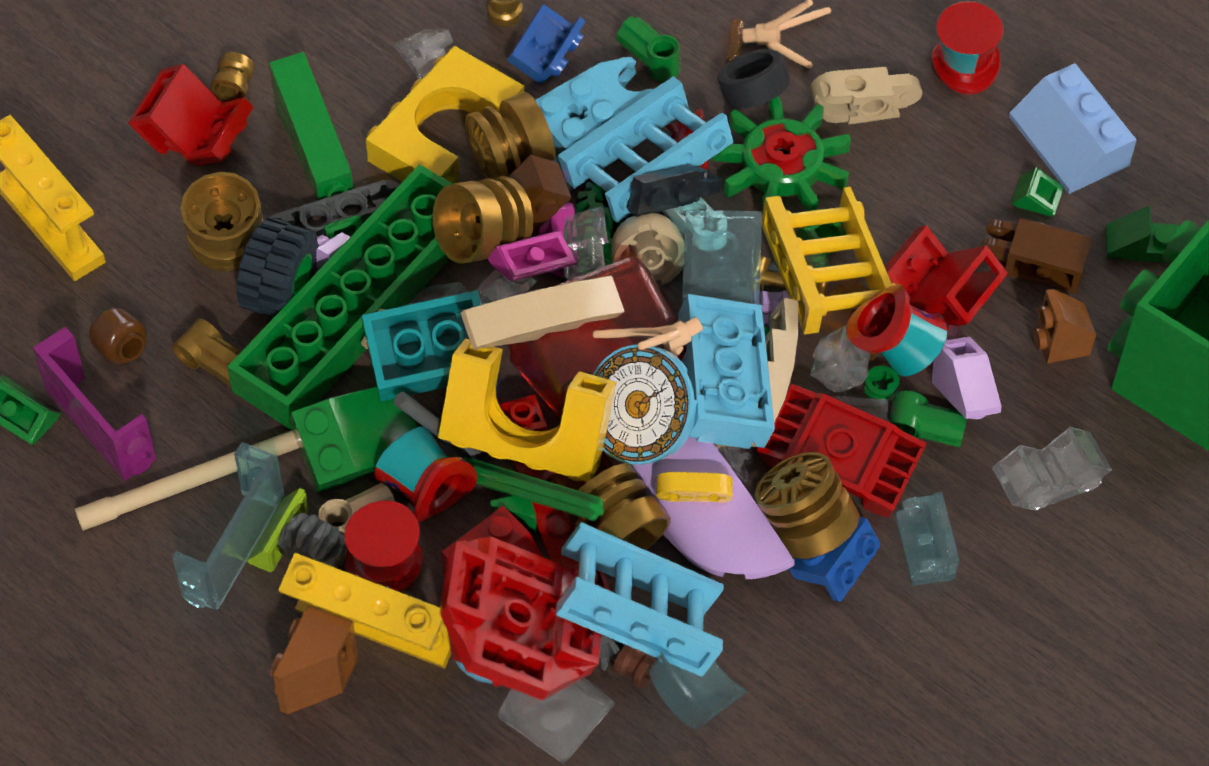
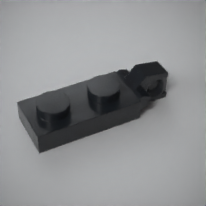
(671, 189)

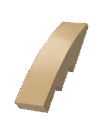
(541, 312)
(781, 350)

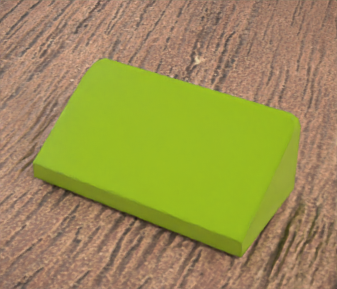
(266, 550)

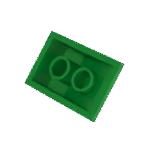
(346, 436)

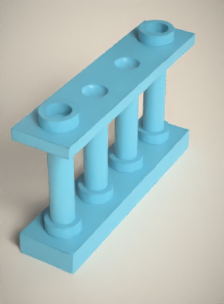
(633, 126)
(629, 621)

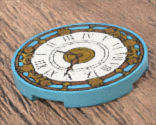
(650, 404)

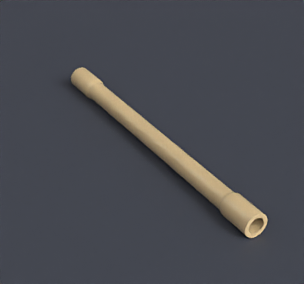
(111, 507)

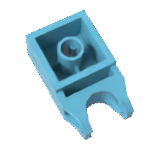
(588, 102)

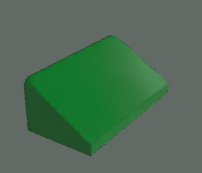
(24, 412)

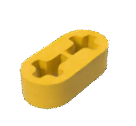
(694, 487)

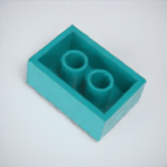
(416, 343)

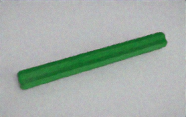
(537, 490)

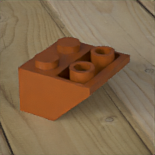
(315, 661)

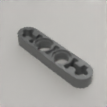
(332, 206)

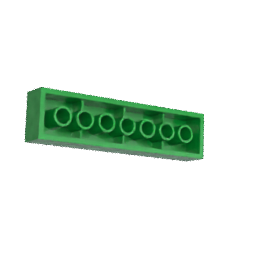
(322, 325)

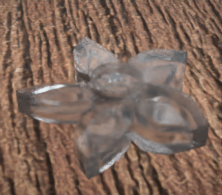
(737, 461)

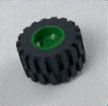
(275, 266)

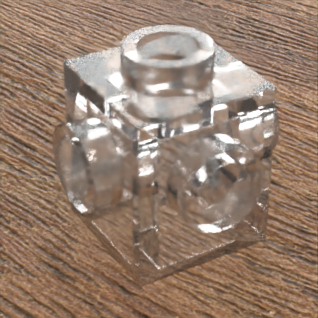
(839, 362)

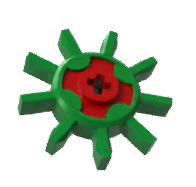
(783, 156)

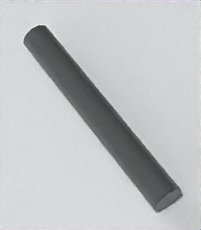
(430, 422)

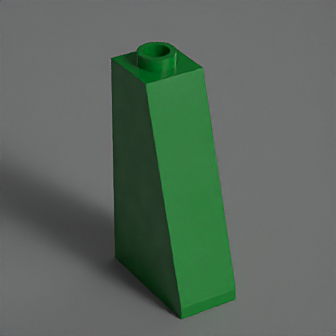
(309, 126)

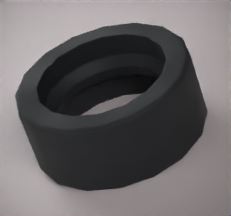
(753, 78)

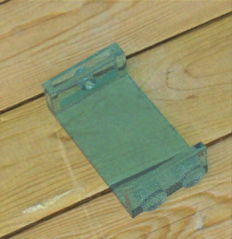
(262, 486)

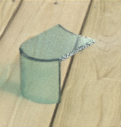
(691, 696)

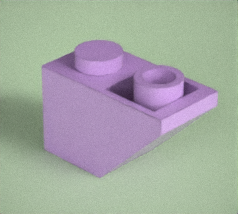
(966, 378)

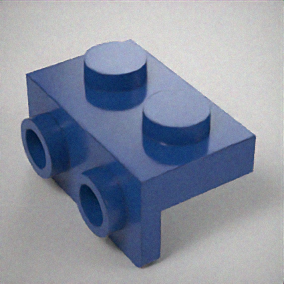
(545, 43)
(841, 566)

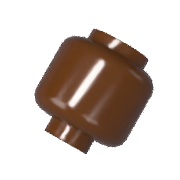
(118, 336)

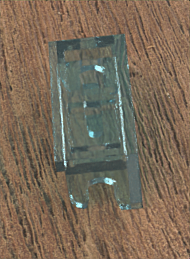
(927, 540)

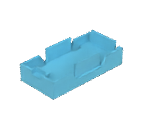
(731, 371)

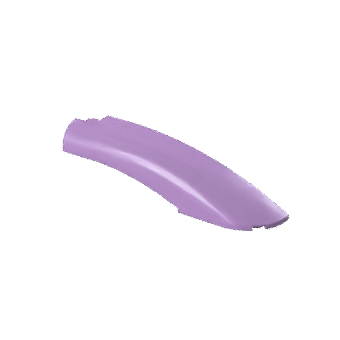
(716, 535)

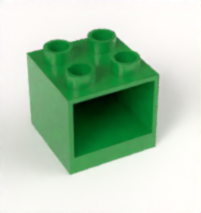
(1167, 337)

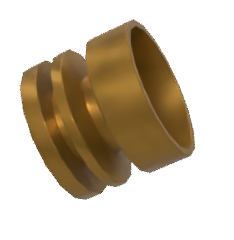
(509, 137)
(479, 216)
(220, 218)
(807, 505)
(627, 511)

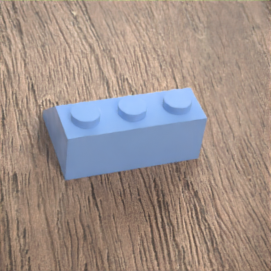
(1073, 129)

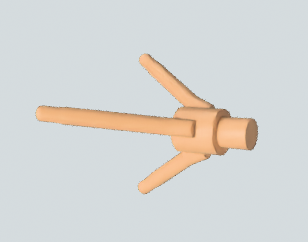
(769, 32)
(672, 336)

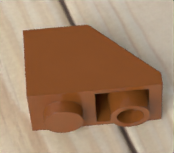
(1063, 328)

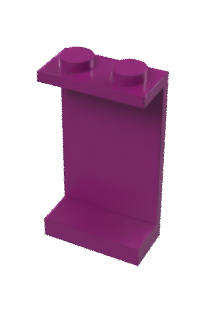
(128, 448)

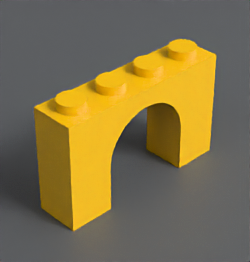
(453, 83)
(476, 420)

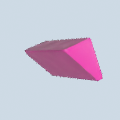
(532, 256)

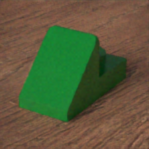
(1137, 238)

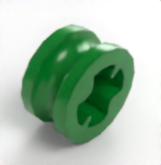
(885, 374)

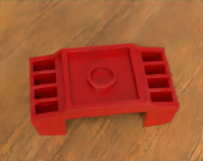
(865, 451)

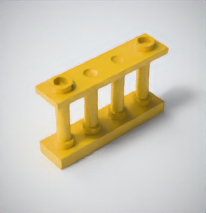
(46, 201)
(801, 278)
(374, 609)

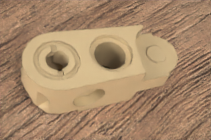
(864, 94)

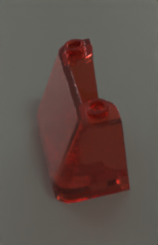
(558, 356)

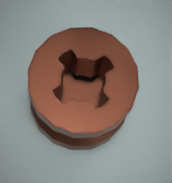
(634, 664)

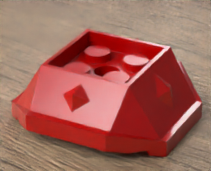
(505, 621)

